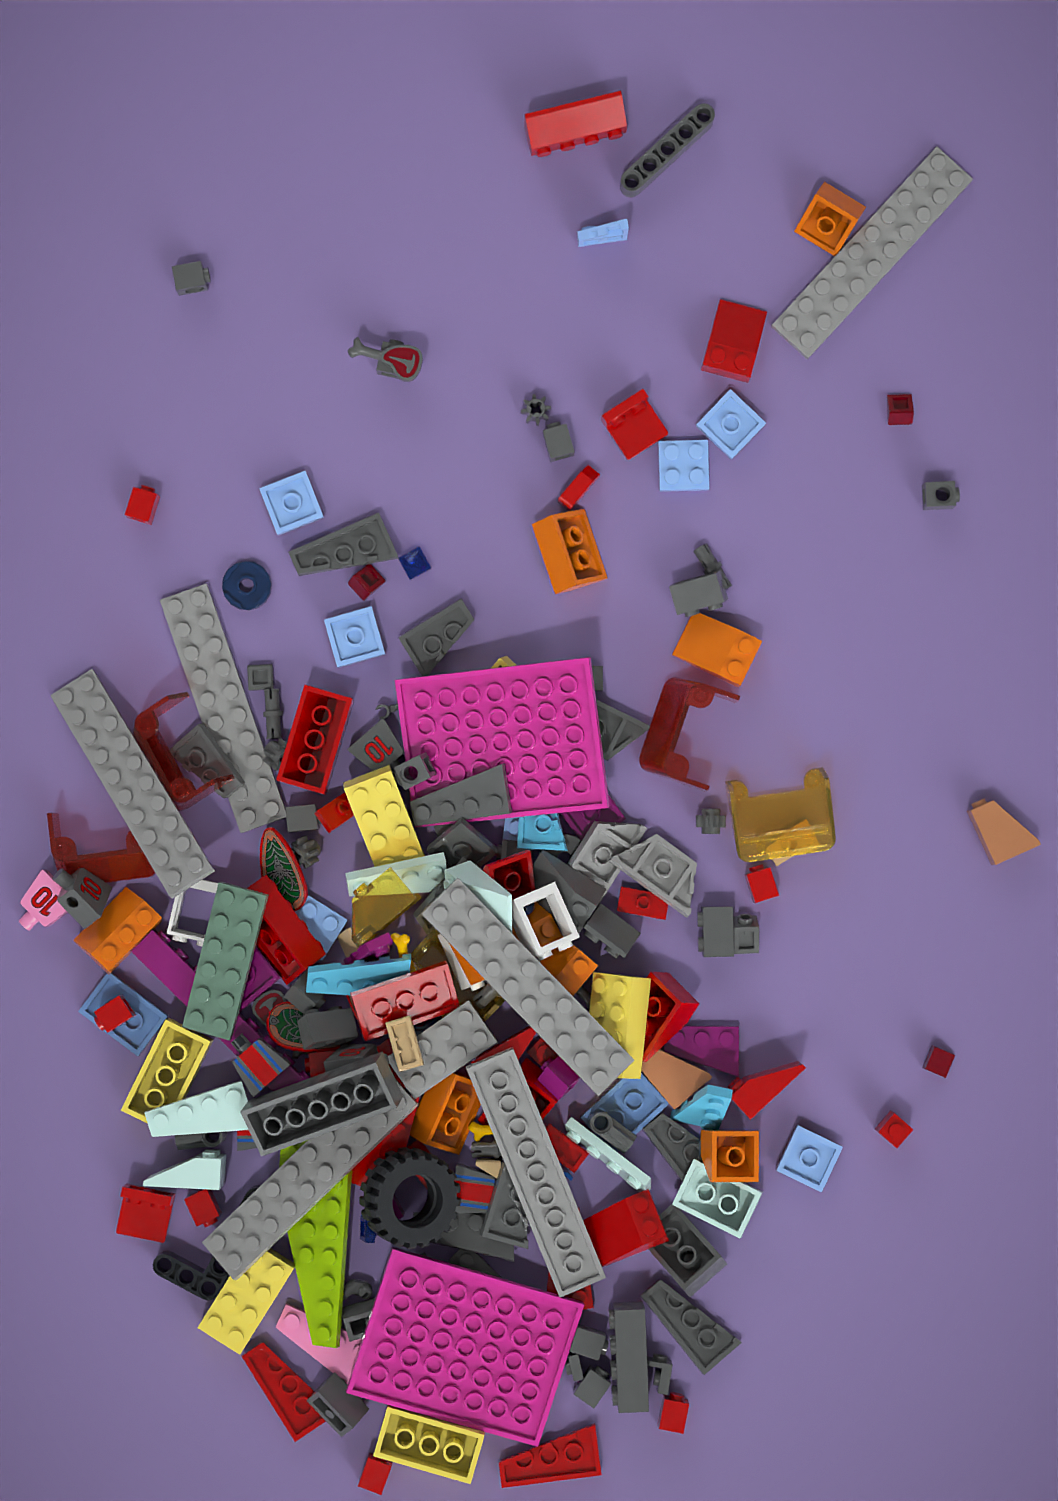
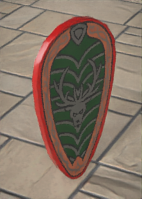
(282, 867)
(284, 1028)

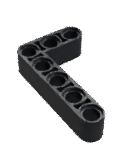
(200, 1274)

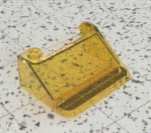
(782, 821)

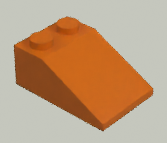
(717, 648)

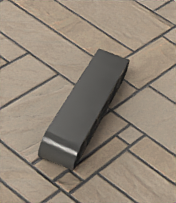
(673, 140)

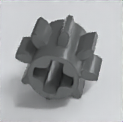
(534, 403)
(274, 753)
(710, 821)
(306, 851)

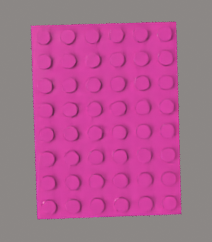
(526, 716)
(464, 1347)

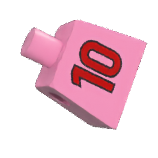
(42, 902)

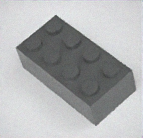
(630, 1354)

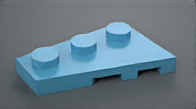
(541, 833)
(705, 1109)

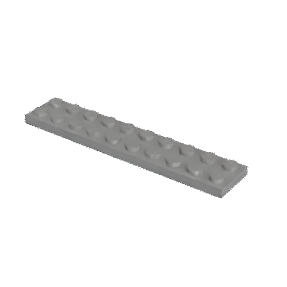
(872, 253)
(223, 703)
(132, 784)
(527, 986)
(535, 1172)
(297, 1188)

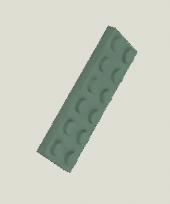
(225, 960)

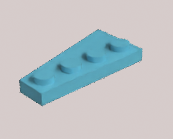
(345, 979)

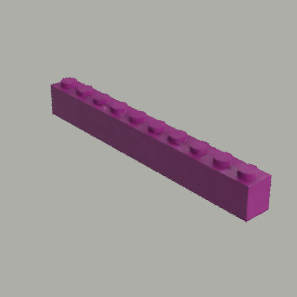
(178, 975)

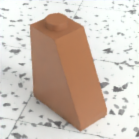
(999, 832)
(674, 1077)

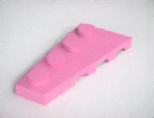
(337, 1360)

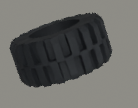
(437, 1210)

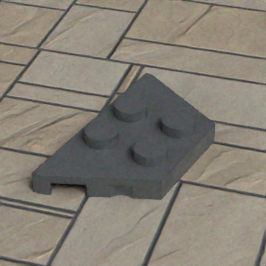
(617, 729)

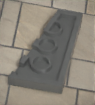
(349, 547)
(470, 798)

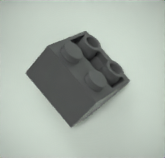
(611, 930)

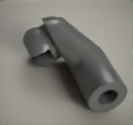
(358, 1288)

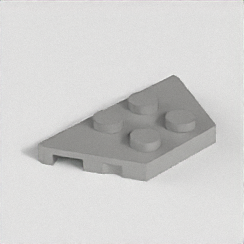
(600, 845)
(661, 871)

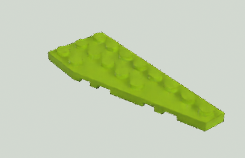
(320, 1258)

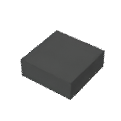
(260, 677)

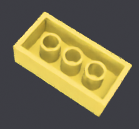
(383, 817)
(621, 1009)
(167, 1069)
(246, 1301)
(429, 1444)

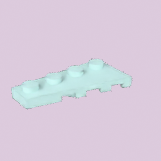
(418, 874)
(202, 1113)
(608, 1155)

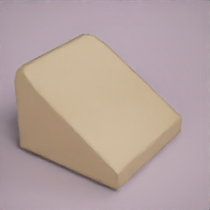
(346, 943)
(489, 1165)

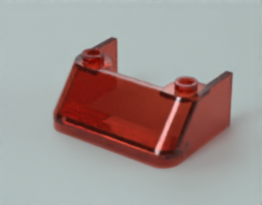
(671, 710)
(154, 747)
(107, 865)

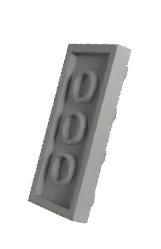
(446, 1048)

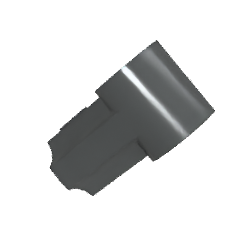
(613, 1131)
(198, 1140)

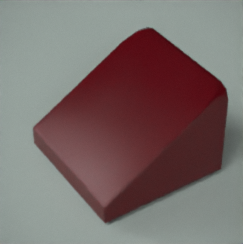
(900, 409)
(366, 581)
(938, 1061)

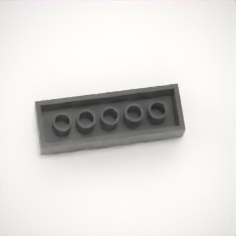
(322, 1104)

